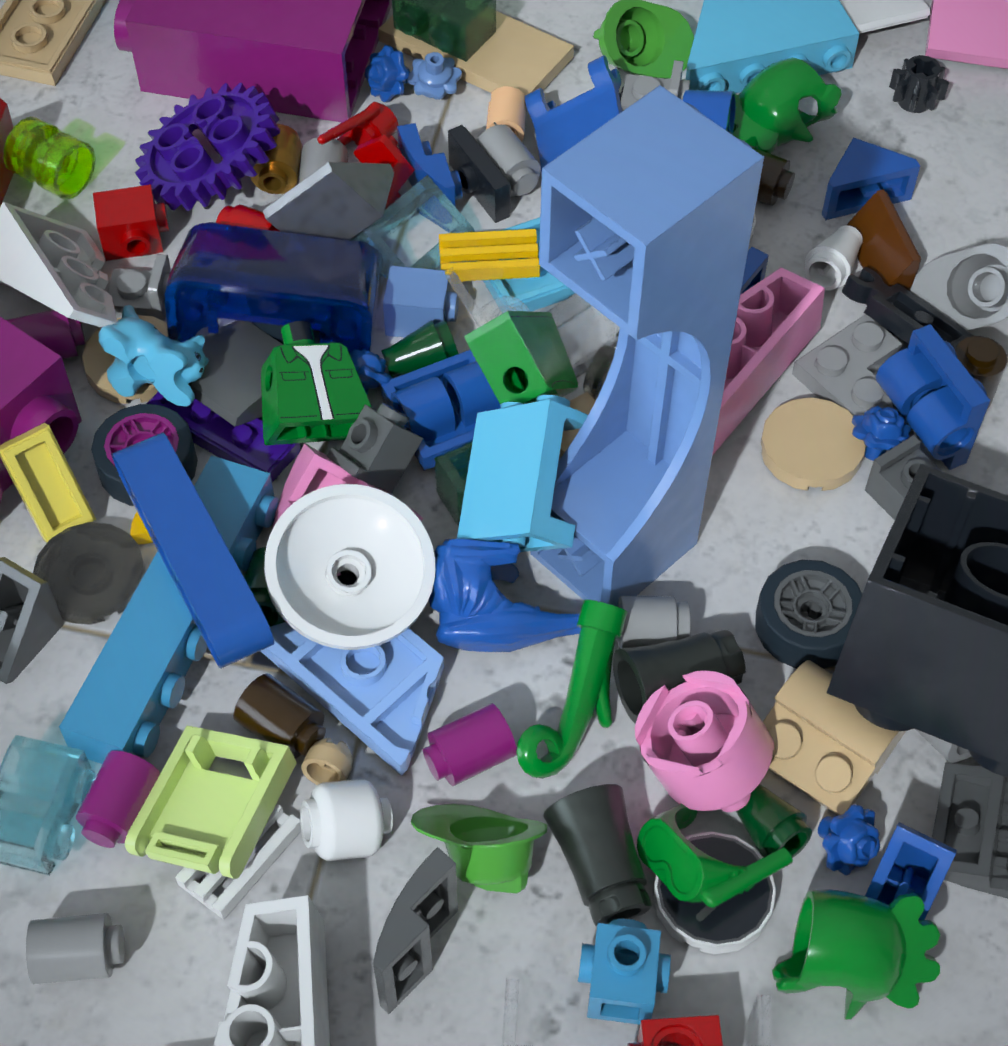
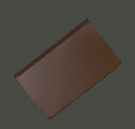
(886, 242)

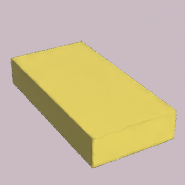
(45, 481)

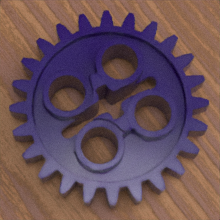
(236, 125)

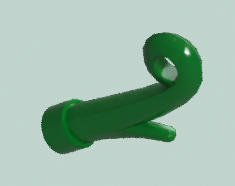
(586, 691)

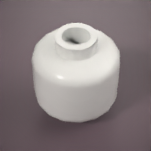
(345, 819)

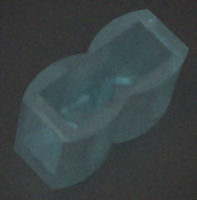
(38, 800)

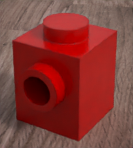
(129, 222)

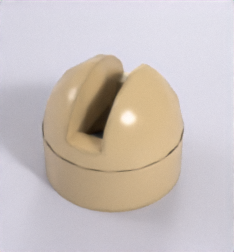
(327, 762)

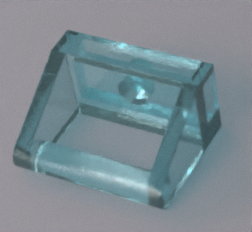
(422, 199)

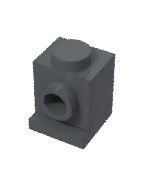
(377, 447)
(894, 473)

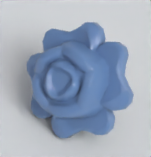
(434, 76)

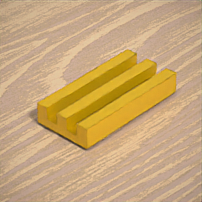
(486, 250)

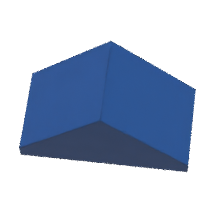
(862, 173)
(911, 866)

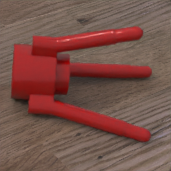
(364, 126)

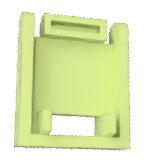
(209, 816)

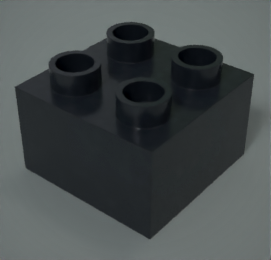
(935, 621)

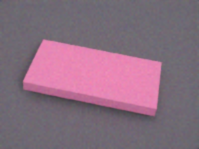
(969, 32)

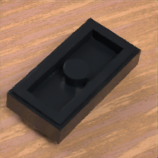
(479, 174)

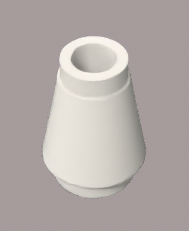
(834, 258)

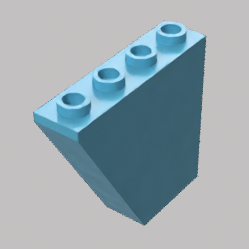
(747, 36)

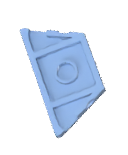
(372, 691)

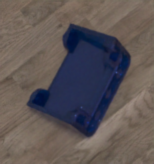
(274, 282)

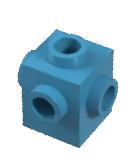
(624, 971)

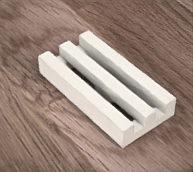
(238, 888)

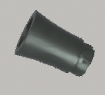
(647, 668)
(600, 852)

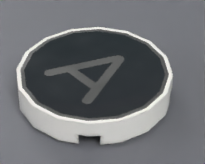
(732, 922)

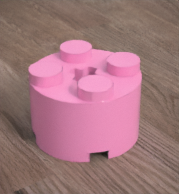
(705, 742)

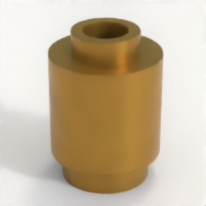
(284, 161)

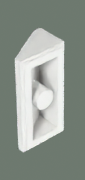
(878, 14)

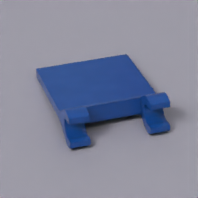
(569, 123)

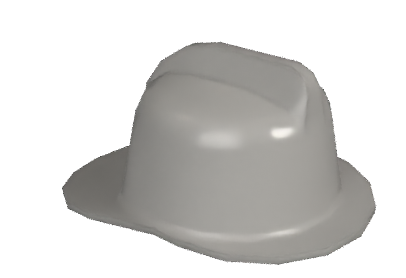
(967, 285)

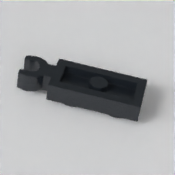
(899, 309)

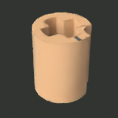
(509, 109)

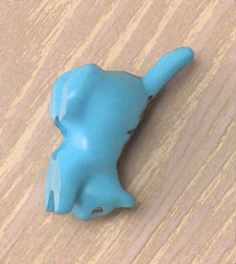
(152, 358)

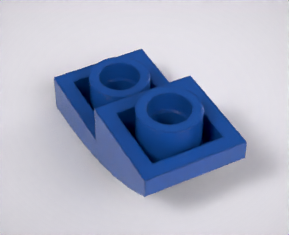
(424, 163)

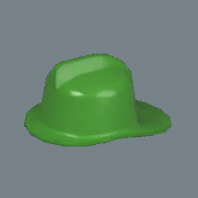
(644, 38)
(486, 845)

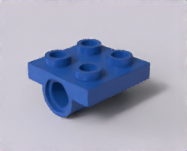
(935, 395)
(441, 403)

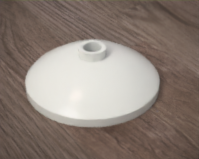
(355, 532)

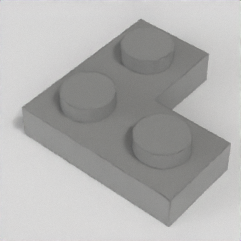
(846, 365)

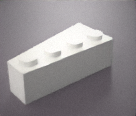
(278, 978)

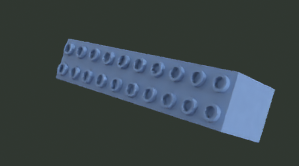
(656, 237)

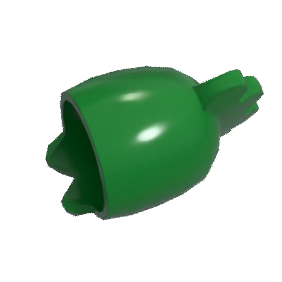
(769, 104)
(860, 947)

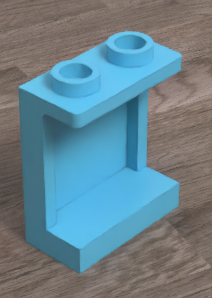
(515, 475)

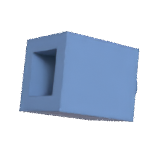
(416, 298)

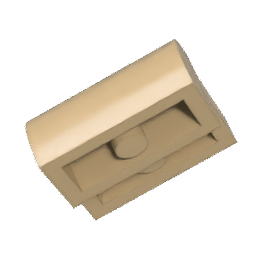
(824, 741)

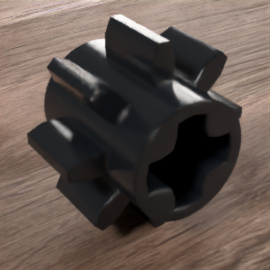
(919, 84)

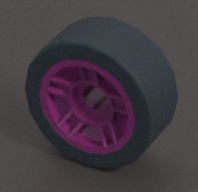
(133, 426)

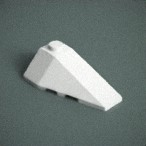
(54, 265)

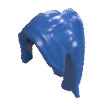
(473, 608)

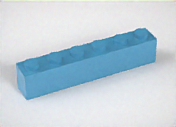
(156, 637)

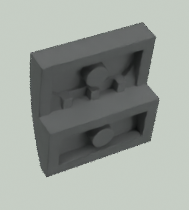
(233, 372)
(975, 823)
(418, 913)

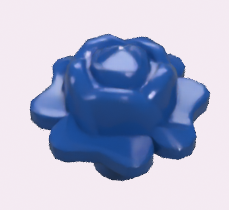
(386, 73)
(370, 369)
(880, 430)
(849, 839)

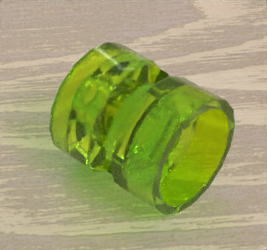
(49, 157)

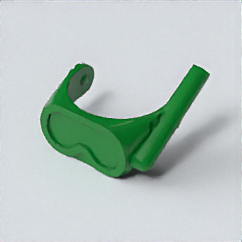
(692, 873)

